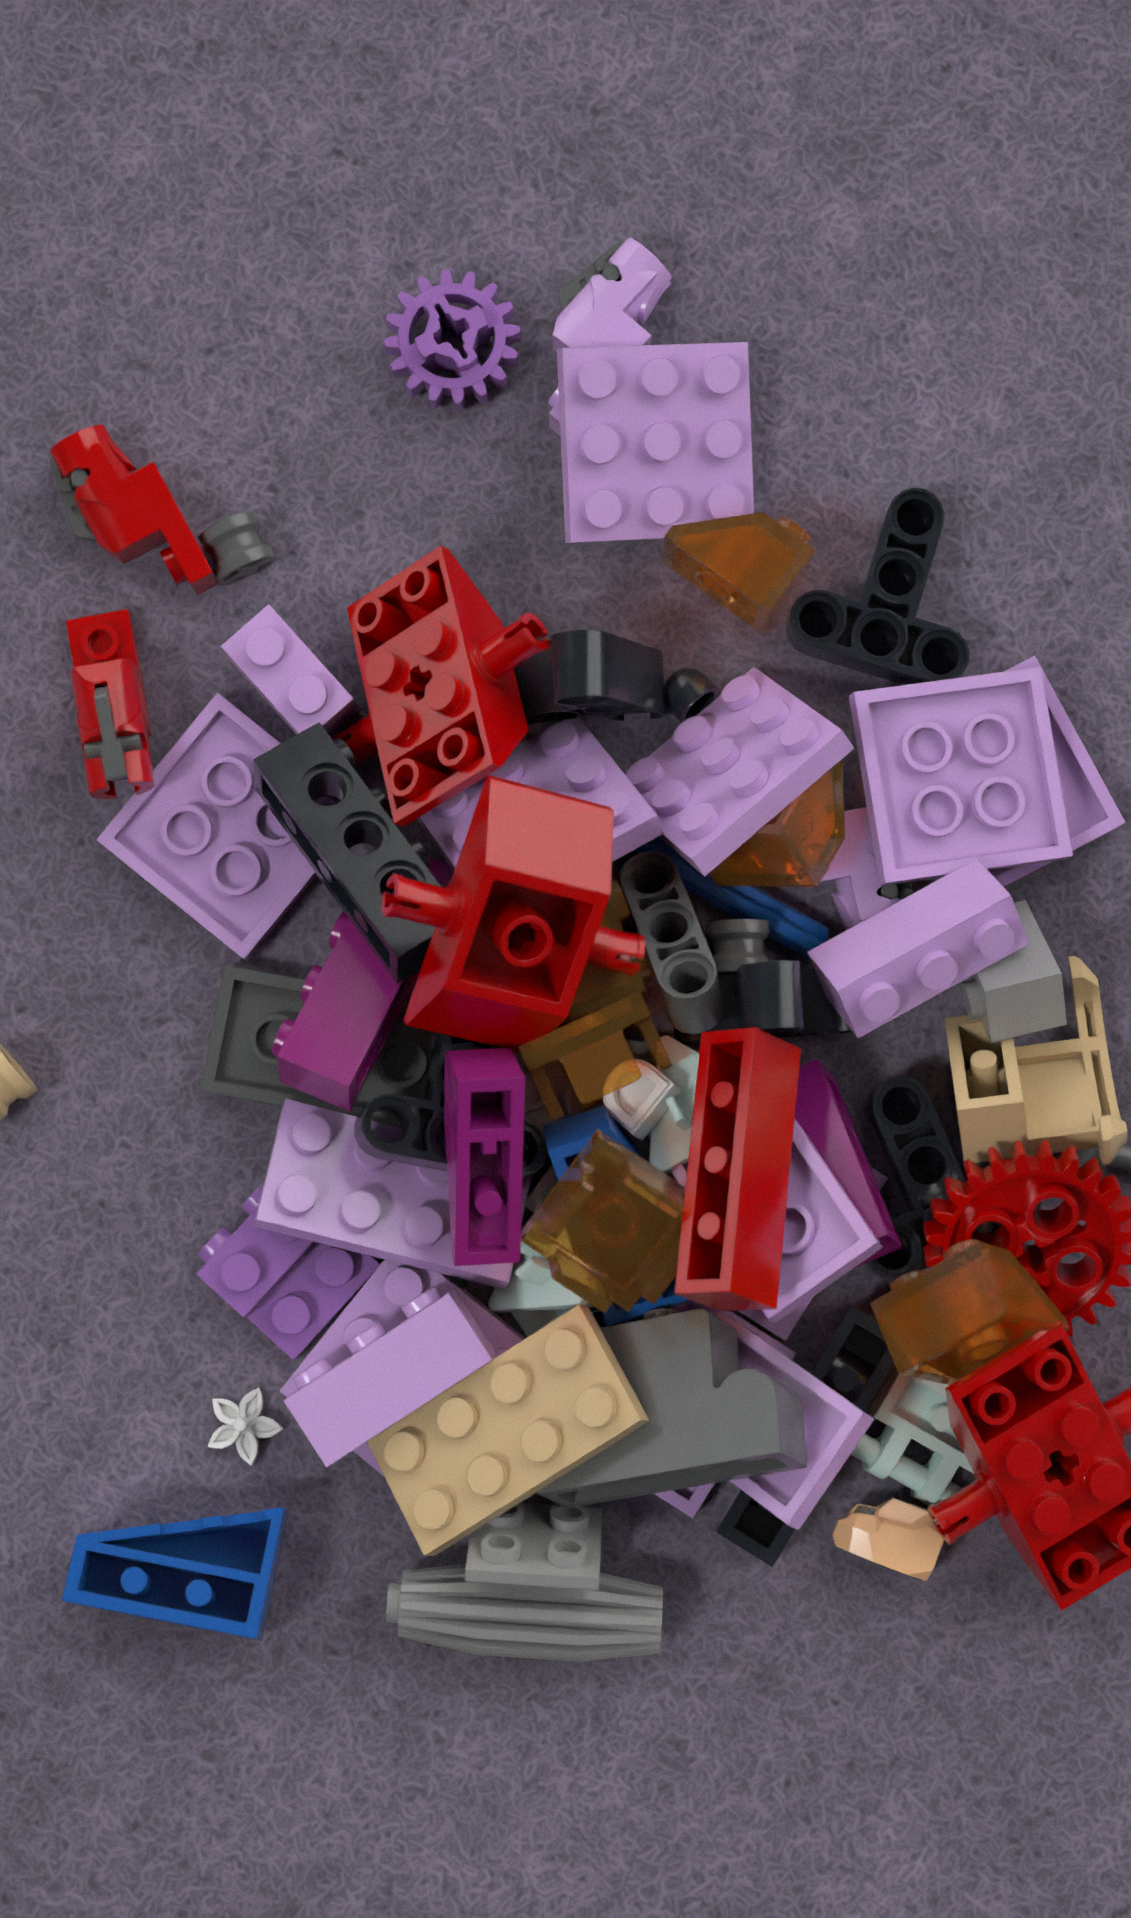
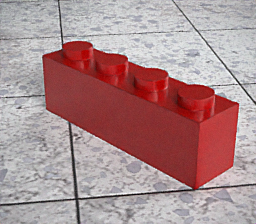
(738, 1170)

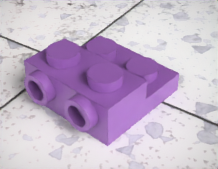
(282, 1280)

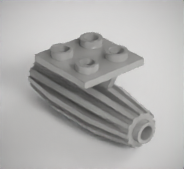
(530, 1593)

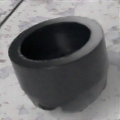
(689, 693)

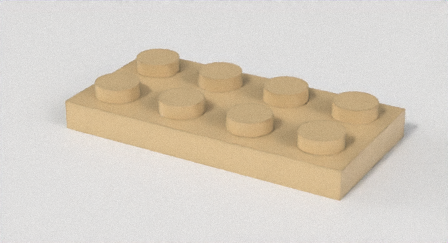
(507, 1430)

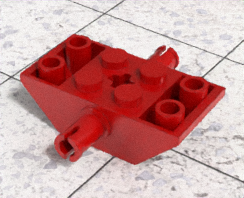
(437, 683)
(515, 918)
(1044, 1465)

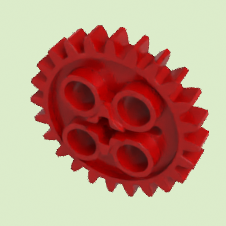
(1009, 1195)

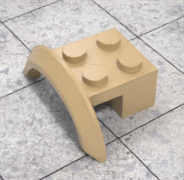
(1040, 1089)

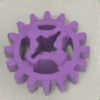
(431, 352)

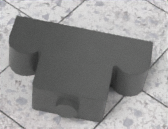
(702, 1412)

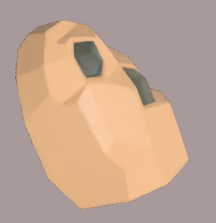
(892, 1536)

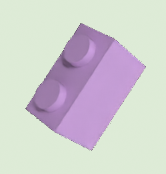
(288, 674)

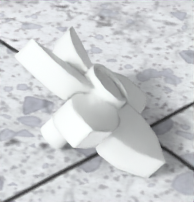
(243, 1425)

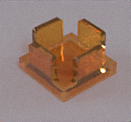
(594, 1053)
(610, 1226)

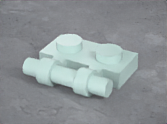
(917, 1412)

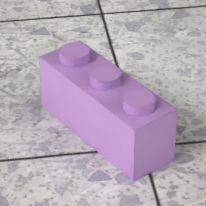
(918, 947)
(388, 1374)

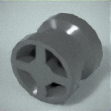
(236, 547)
(737, 942)

